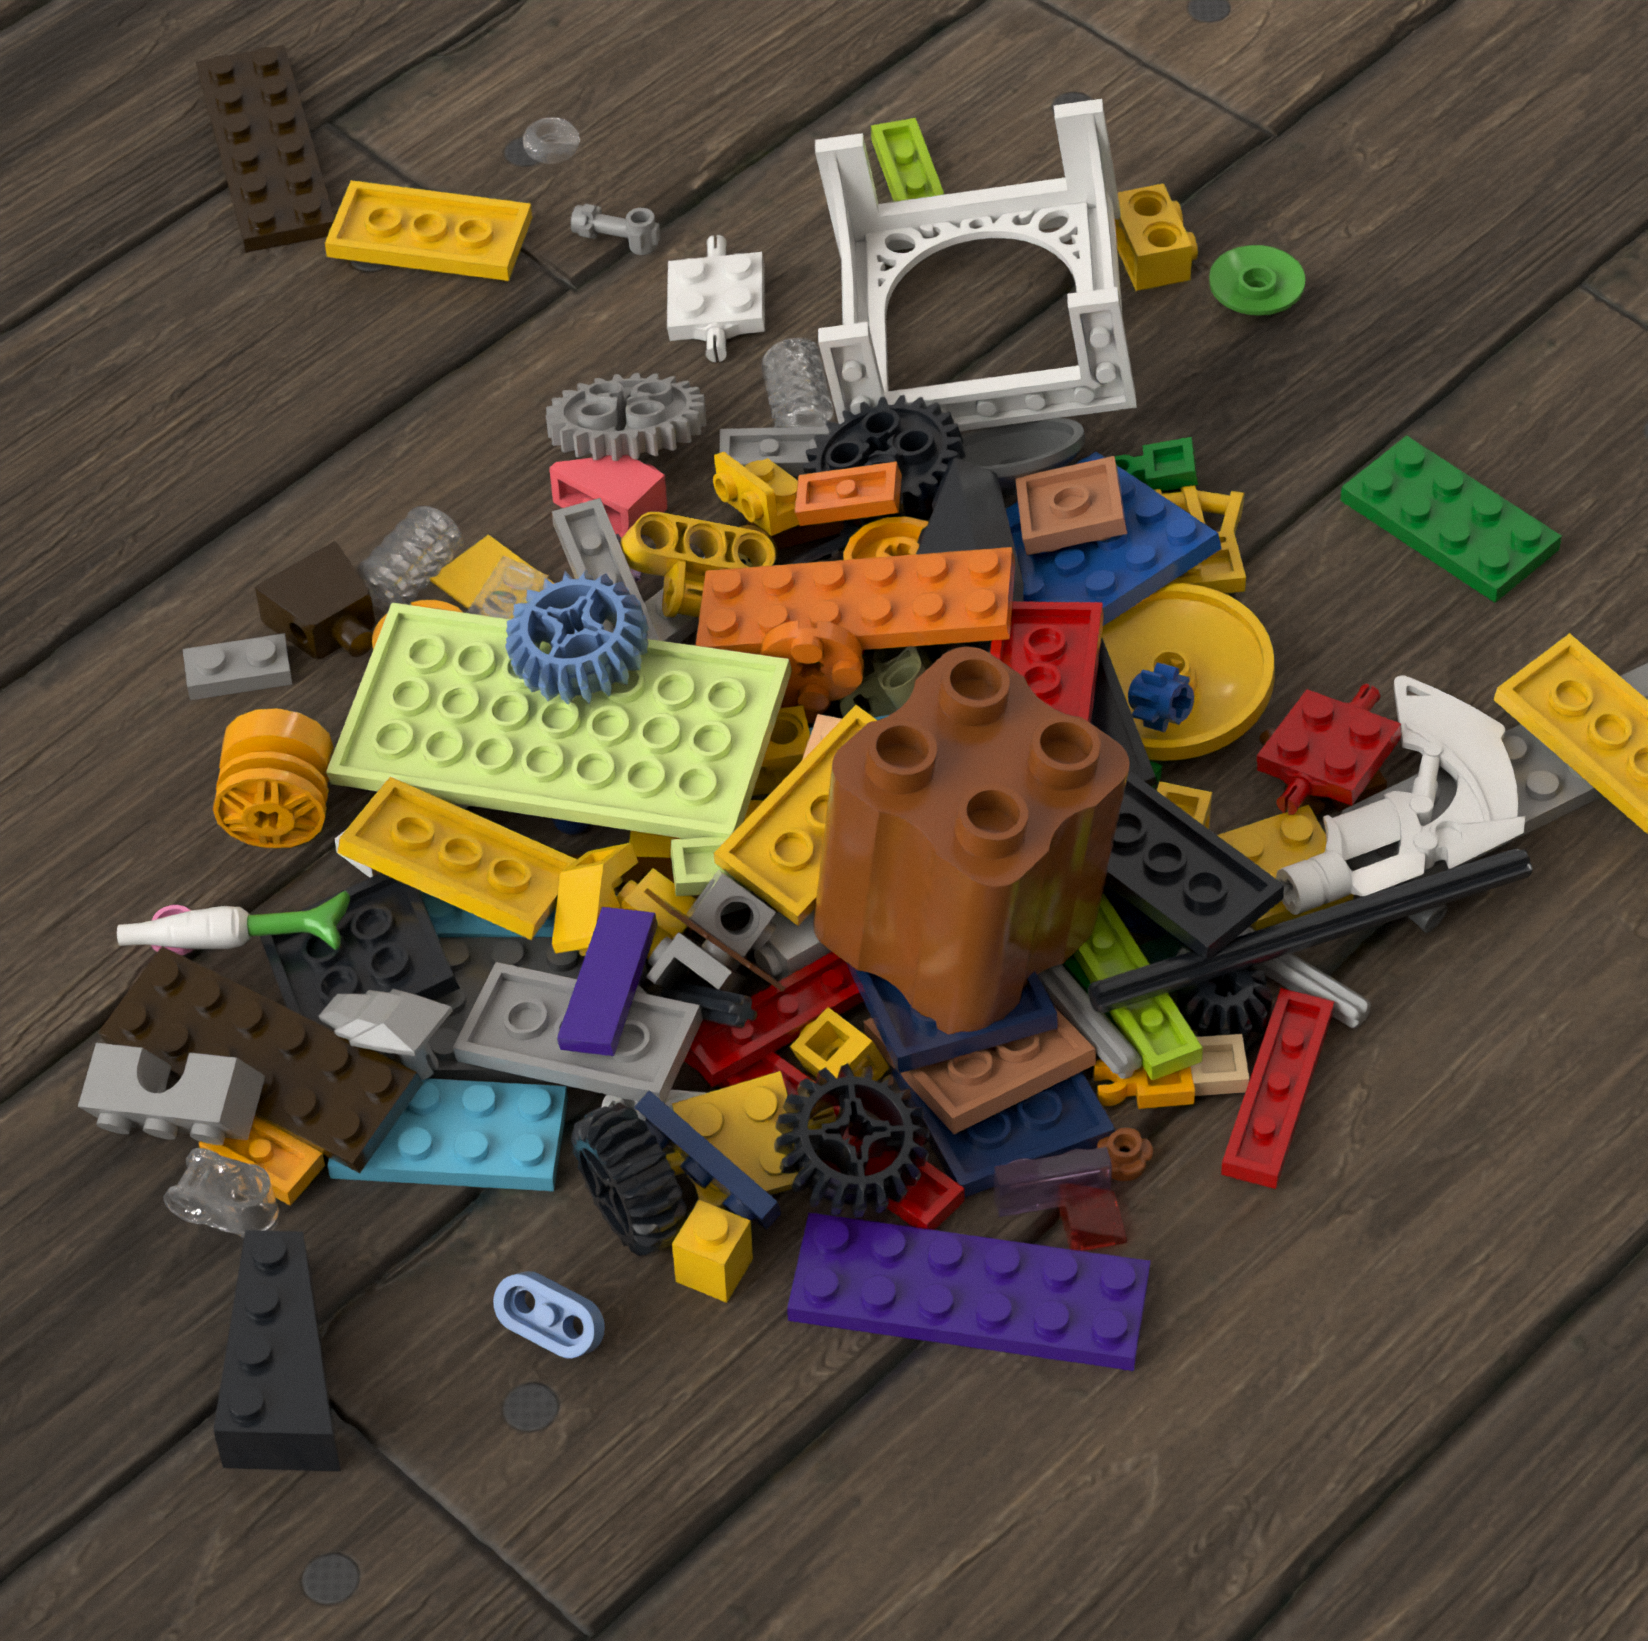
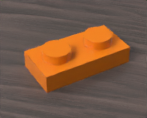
(848, 493)

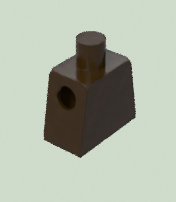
(319, 604)

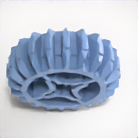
(582, 652)

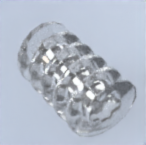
(796, 384)
(410, 556)

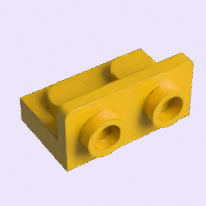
(758, 491)

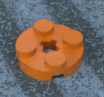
(821, 682)

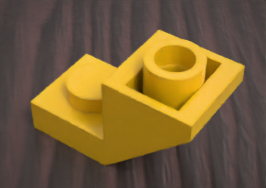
(584, 891)

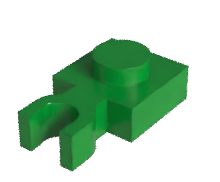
(1163, 464)

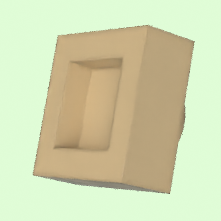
(1222, 1066)

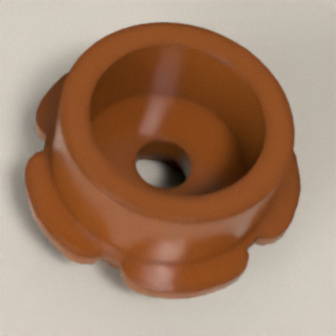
(1127, 1165)

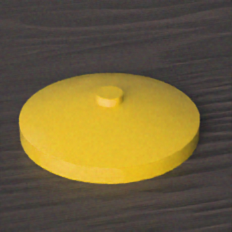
(1211, 643)

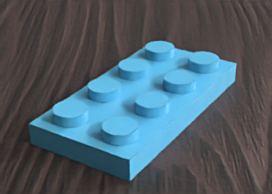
(472, 1137)

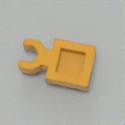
(1162, 1092)

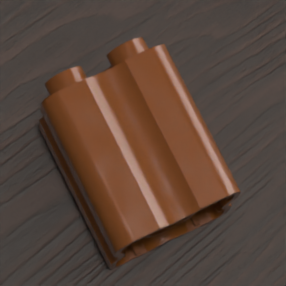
(967, 840)

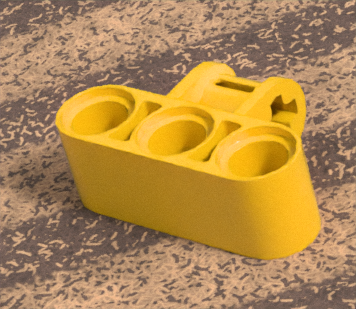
(679, 565)

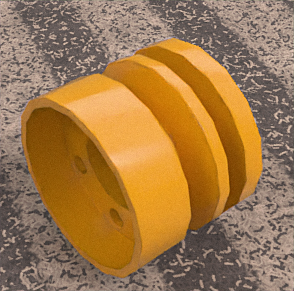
(273, 778)

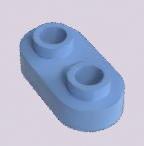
(552, 1317)

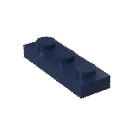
(706, 1163)

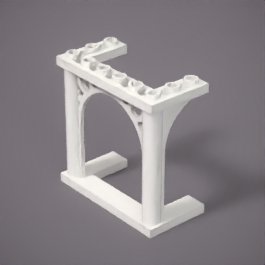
(870, 232)

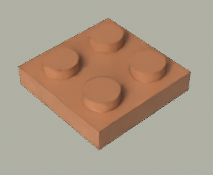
(1070, 506)

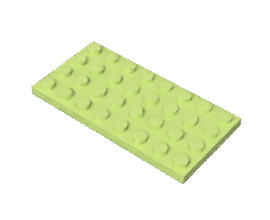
(654, 757)

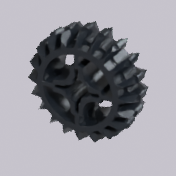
(893, 1132)
(629, 1178)

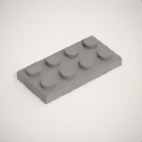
(519, 1023)

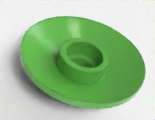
(1257, 280)

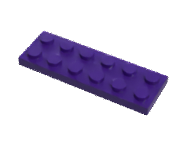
(970, 1291)

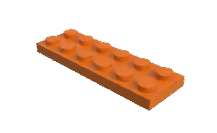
(876, 599)

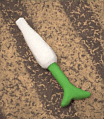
(233, 926)

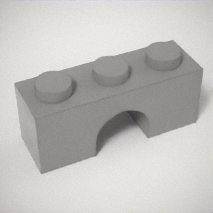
(209, 1101)

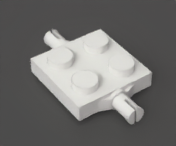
(716, 297)

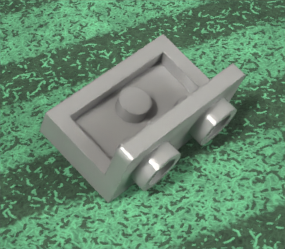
(675, 957)

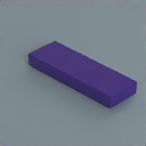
(607, 981)

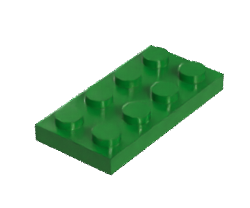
(1450, 518)

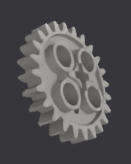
(655, 413)

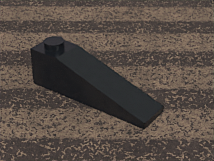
(969, 517)

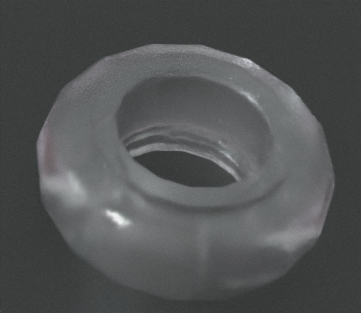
(555, 151)

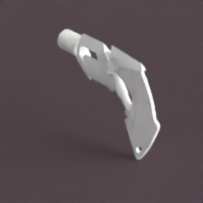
(1477, 820)

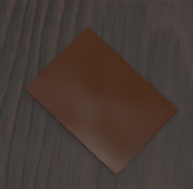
(693, 925)

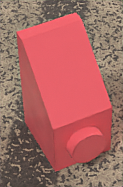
(624, 486)

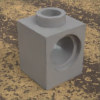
(709, 906)

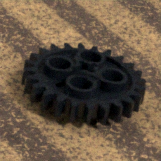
(912, 435)

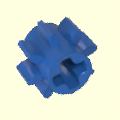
(1161, 697)

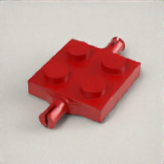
(1328, 748)

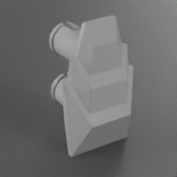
(390, 1024)

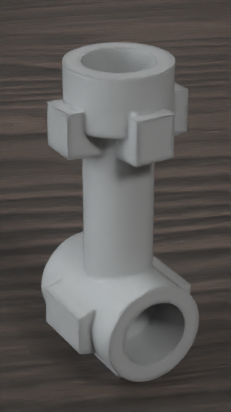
(638, 226)

